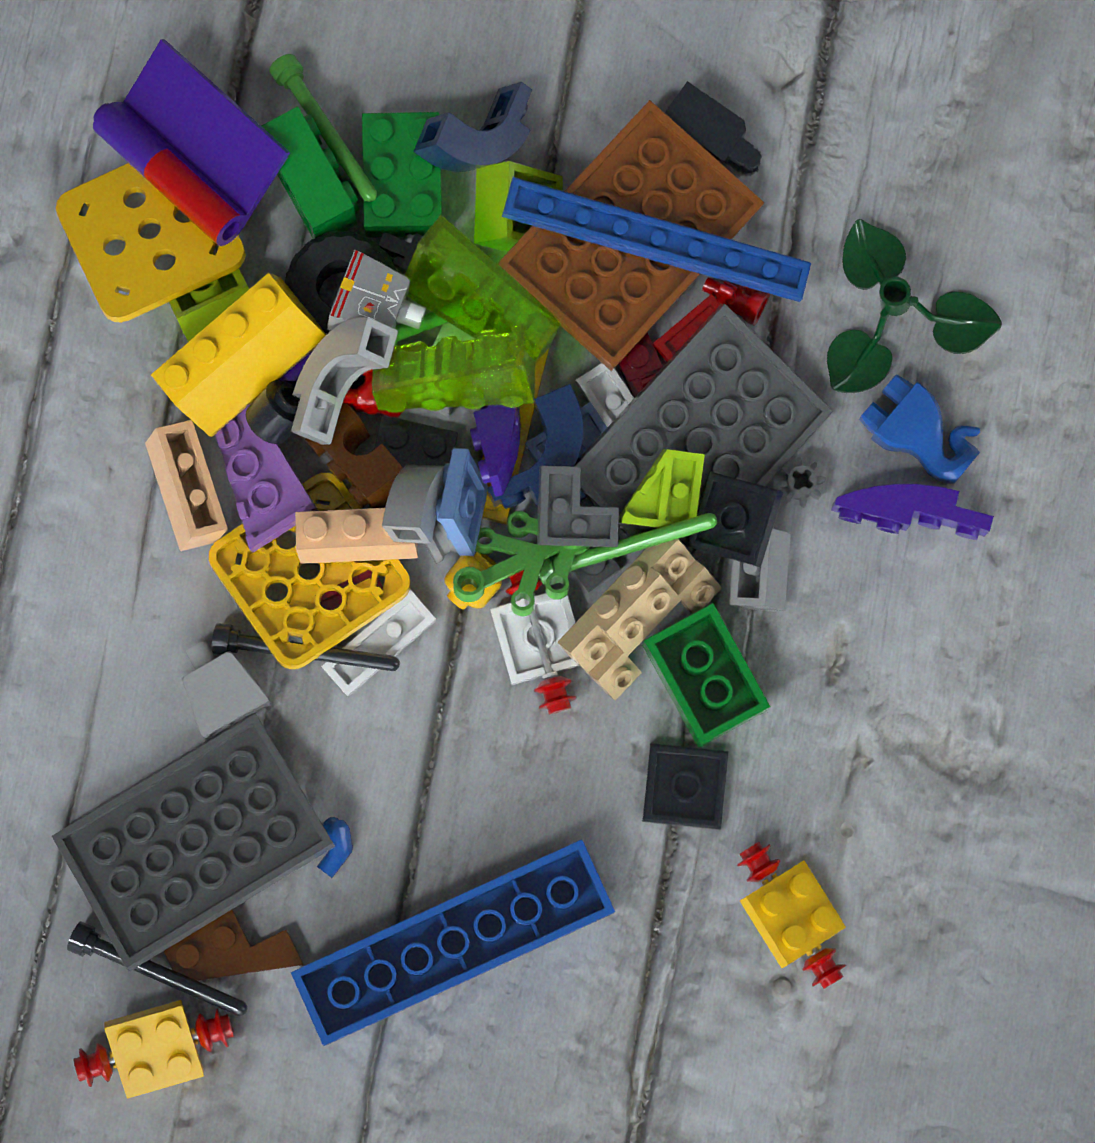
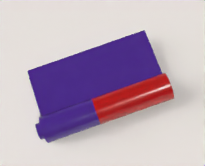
(192, 144)

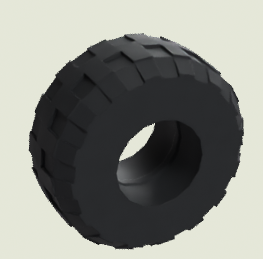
(323, 258)

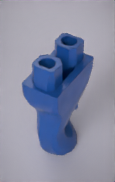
(918, 430)

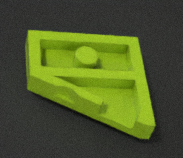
(667, 491)

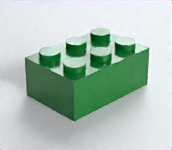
(312, 175)
(404, 182)
(705, 675)

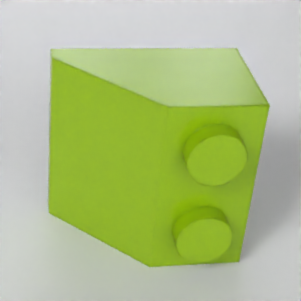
(490, 198)
(206, 303)

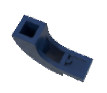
(460, 148)
(564, 436)

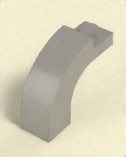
(332, 369)
(412, 503)

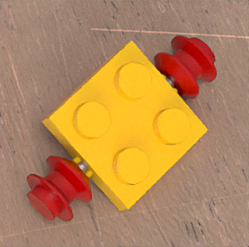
(792, 914)
(153, 1048)

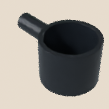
(273, 412)

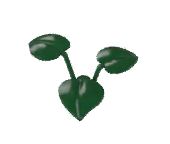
(879, 257)

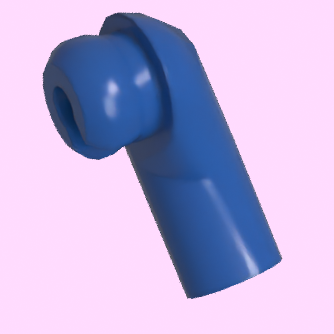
(341, 837)

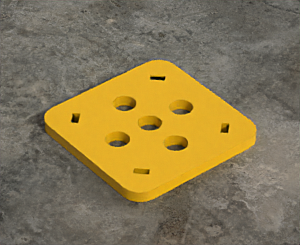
(135, 266)
(301, 610)

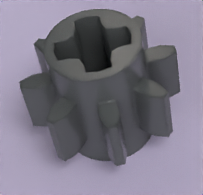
(804, 492)

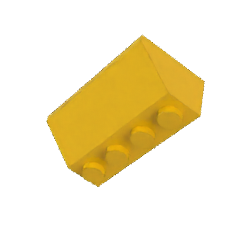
(239, 354)

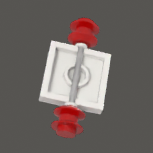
(532, 645)

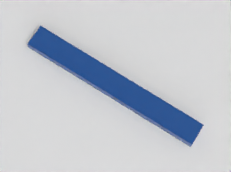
(656, 239)

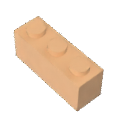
(186, 485)
(347, 537)

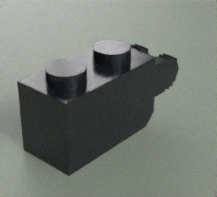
(714, 129)

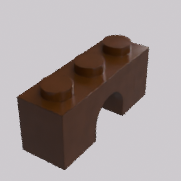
(368, 473)

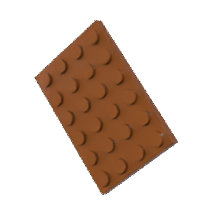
(611, 295)

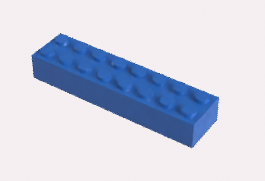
(452, 942)

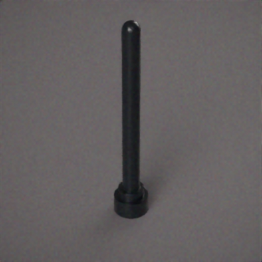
(228, 639)
(87, 941)

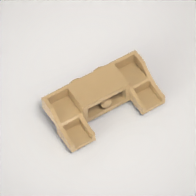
(632, 609)

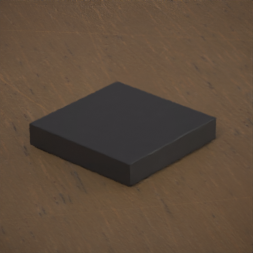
(743, 517)
(685, 786)

